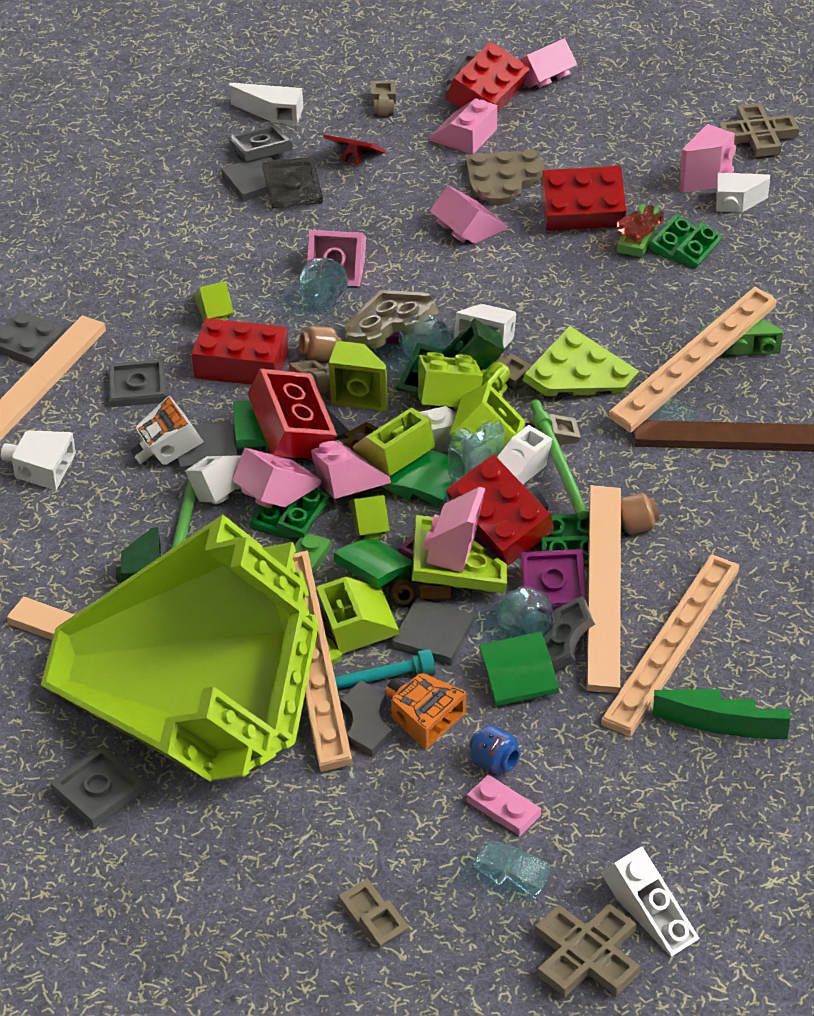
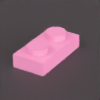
(503, 805)

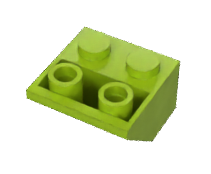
(445, 379)
(486, 405)
(397, 442)
(356, 613)

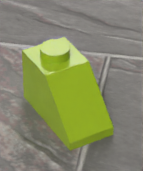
(214, 301)
(370, 516)

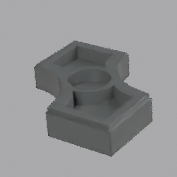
(568, 627)
(368, 729)

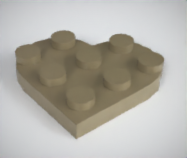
(502, 174)
(387, 314)

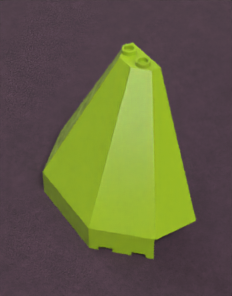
(196, 653)

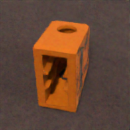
(425, 707)

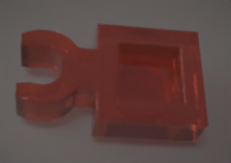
(640, 225)

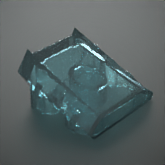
(471, 449)

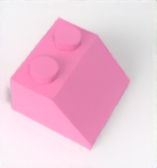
(548, 63)
(468, 127)
(705, 157)
(465, 216)
(342, 247)
(344, 470)
(273, 478)
(454, 531)

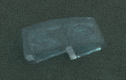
(505, 861)

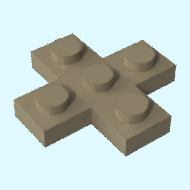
(760, 130)
(587, 950)

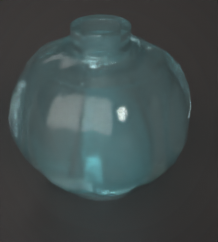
(323, 282)
(427, 330)
(526, 610)

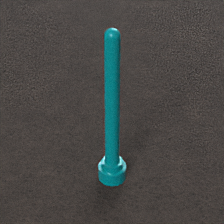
(419, 663)

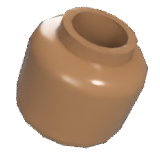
(318, 343)
(638, 513)

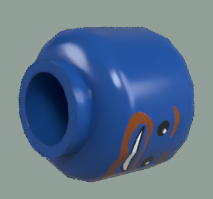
(494, 749)

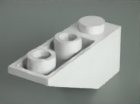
(268, 102)
(526, 453)
(213, 478)
(649, 901)

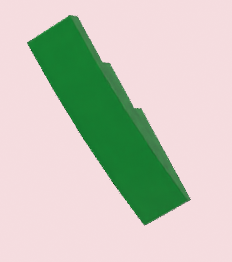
(709, 712)

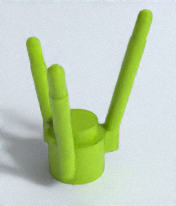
(497, 376)

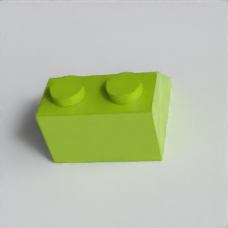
(357, 377)

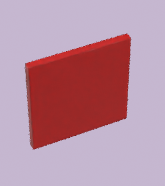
(353, 147)

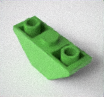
(760, 339)

